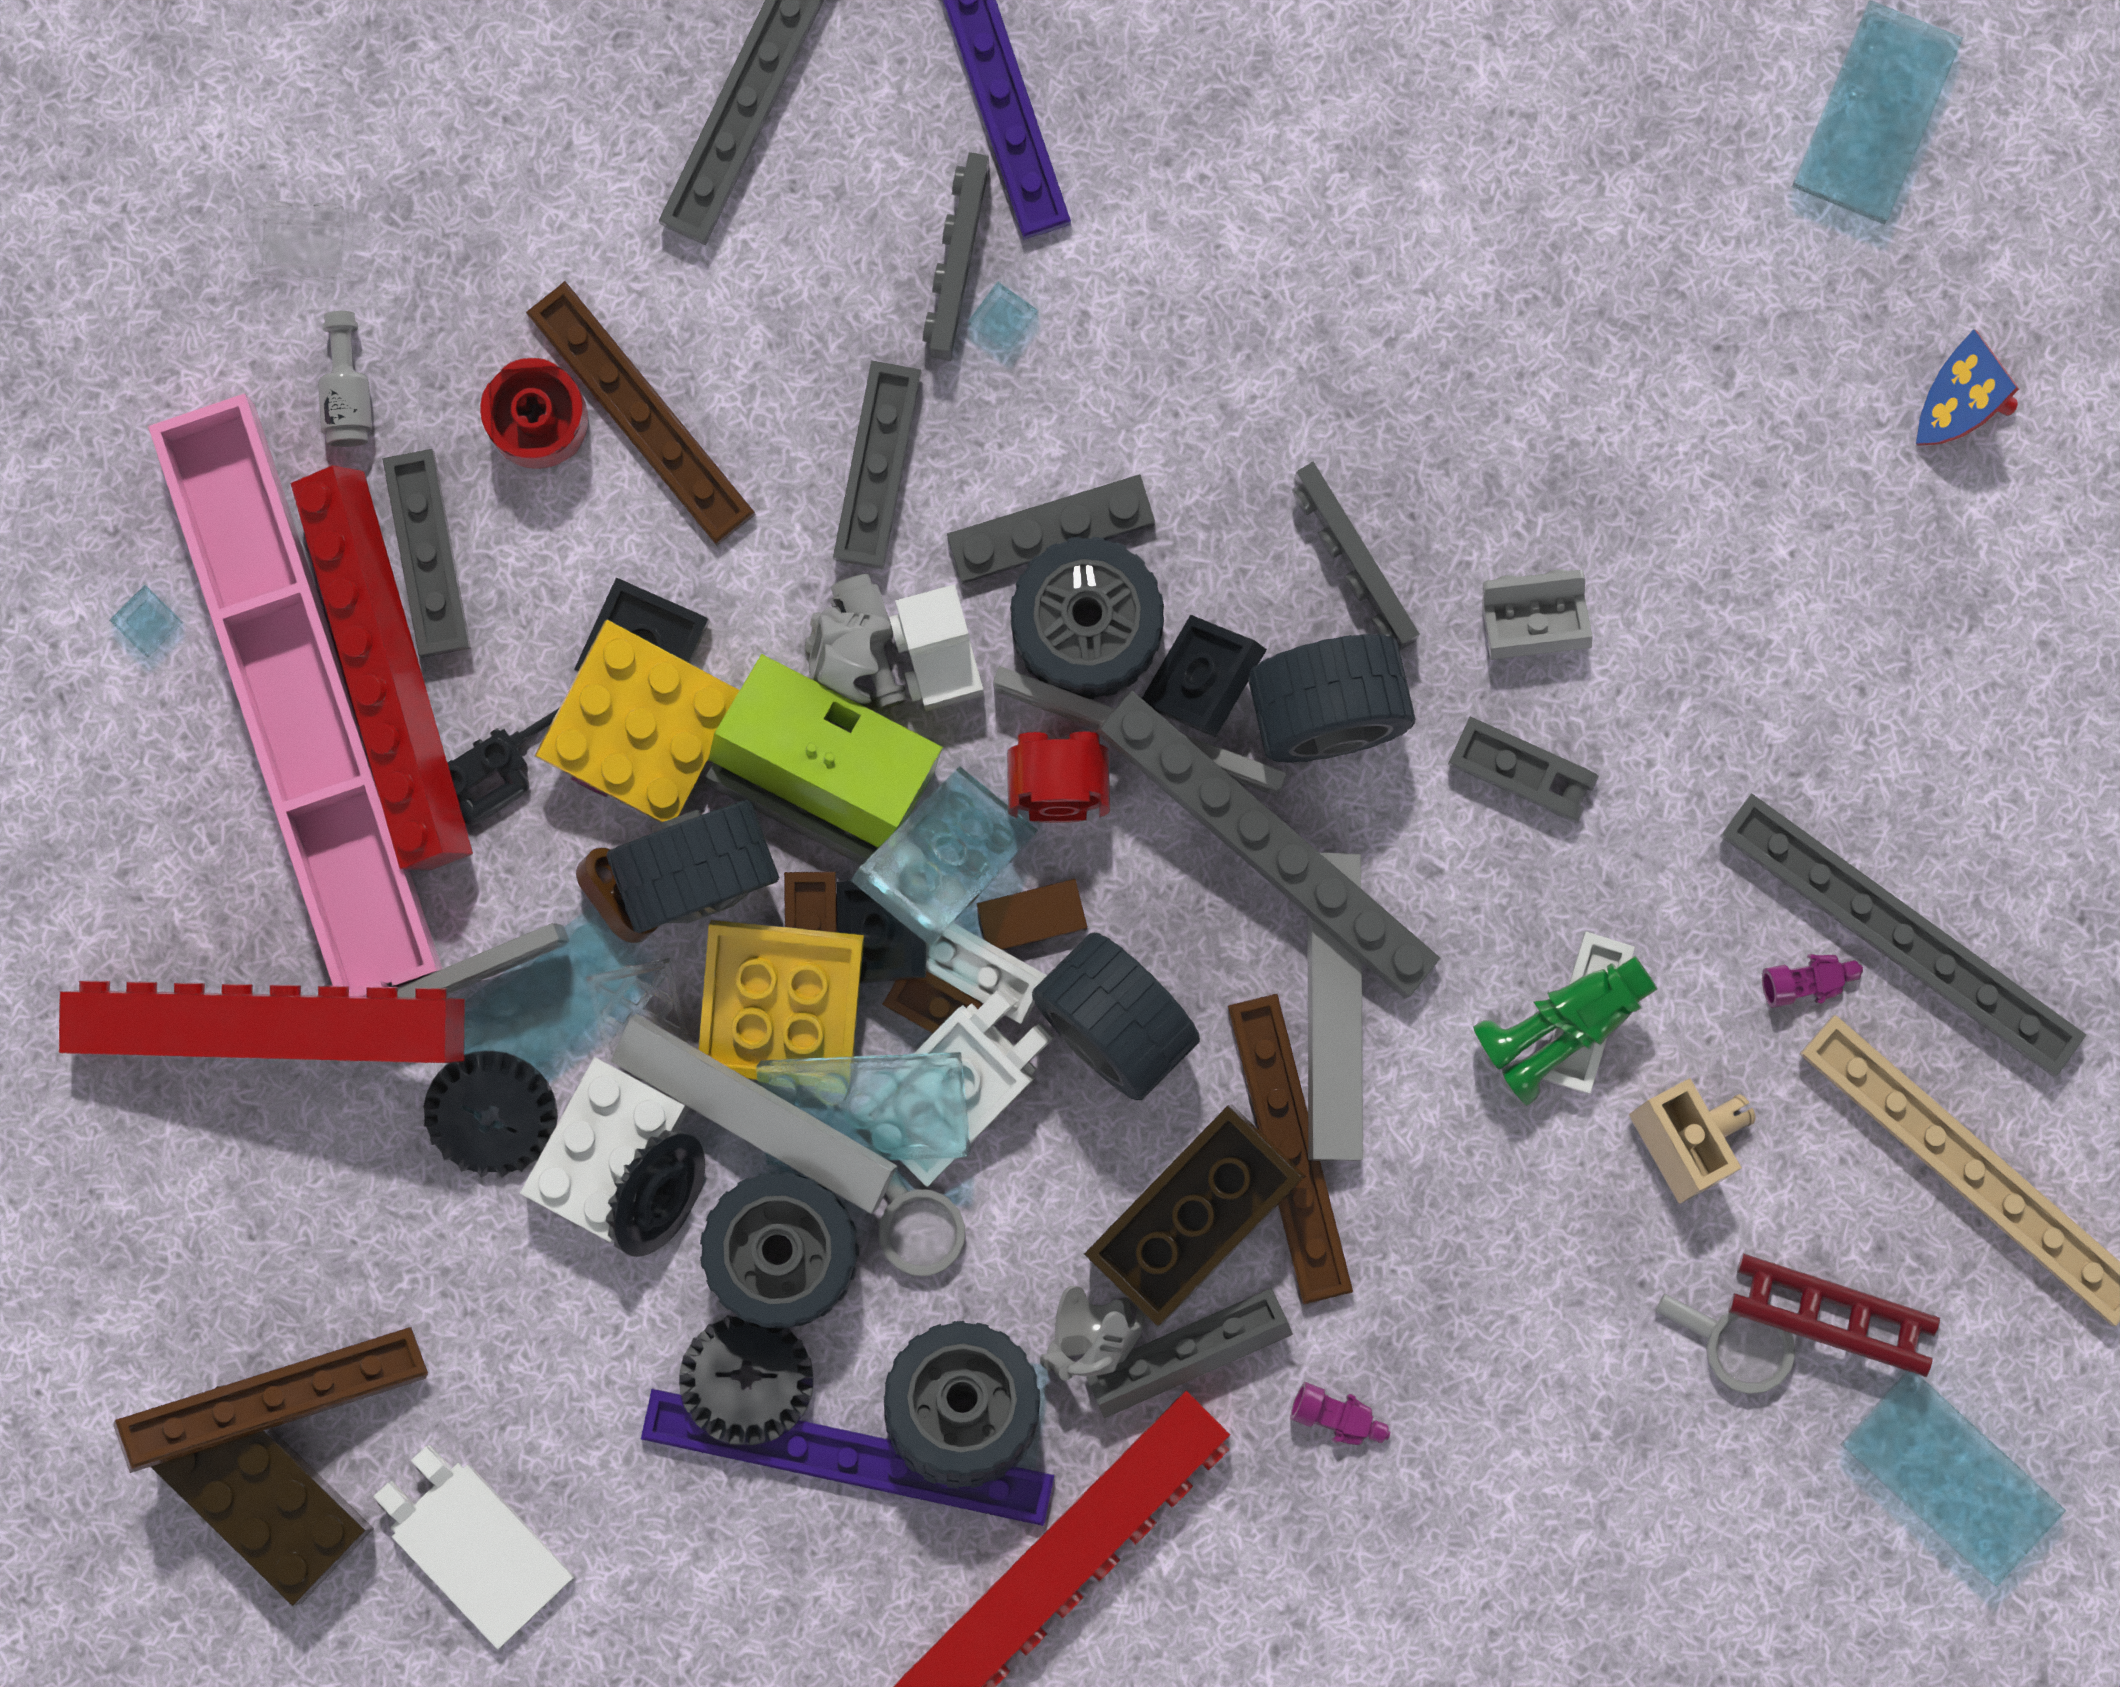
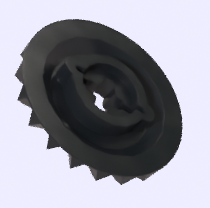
(483, 1080)
(656, 1193)
(719, 1402)

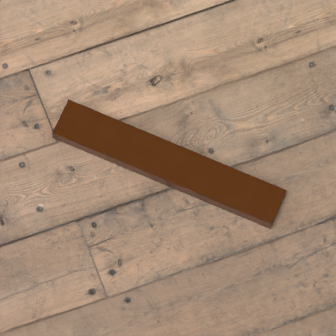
(640, 413)
(1284, 1121)
(270, 1399)

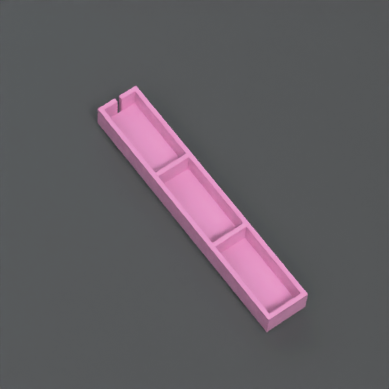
(293, 695)

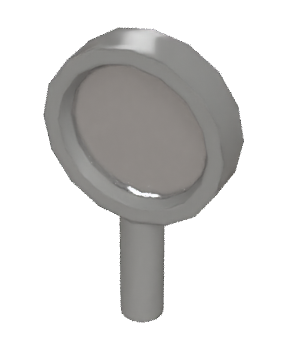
(920, 1230)
(1739, 1350)

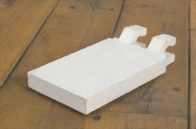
(991, 1067)
(474, 1547)

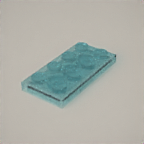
(1877, 112)
(944, 856)
(546, 1003)
(884, 1102)
(1953, 1477)

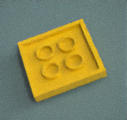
(637, 723)
(778, 994)

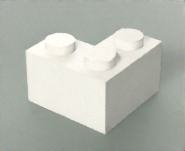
(939, 647)

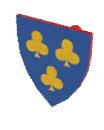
(1966, 393)

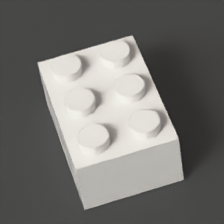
(594, 1140)

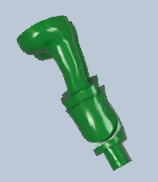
(1583, 1010)

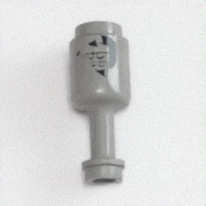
(343, 392)
(862, 596)

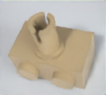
(1689, 1138)

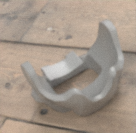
(842, 650)
(1097, 1331)

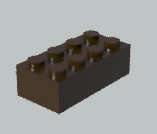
(1194, 1215)
(270, 1509)

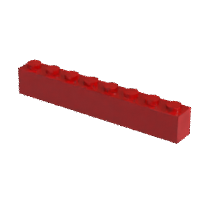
(381, 668)
(262, 1025)
(1074, 1550)

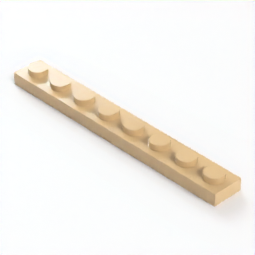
(1967, 1165)

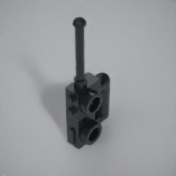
(491, 756)

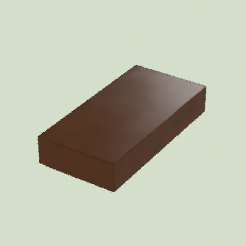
(1032, 915)

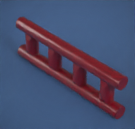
(1862, 1308)

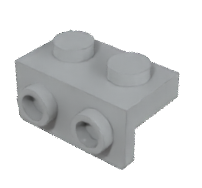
(1536, 614)

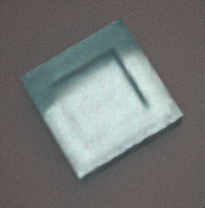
(1003, 317)
(146, 621)

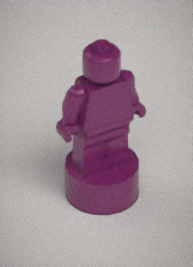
(1821, 977)
(1349, 1419)

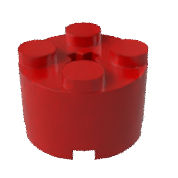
(511, 397)
(1058, 777)

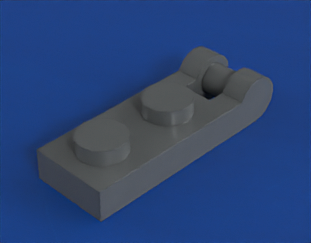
(1521, 768)

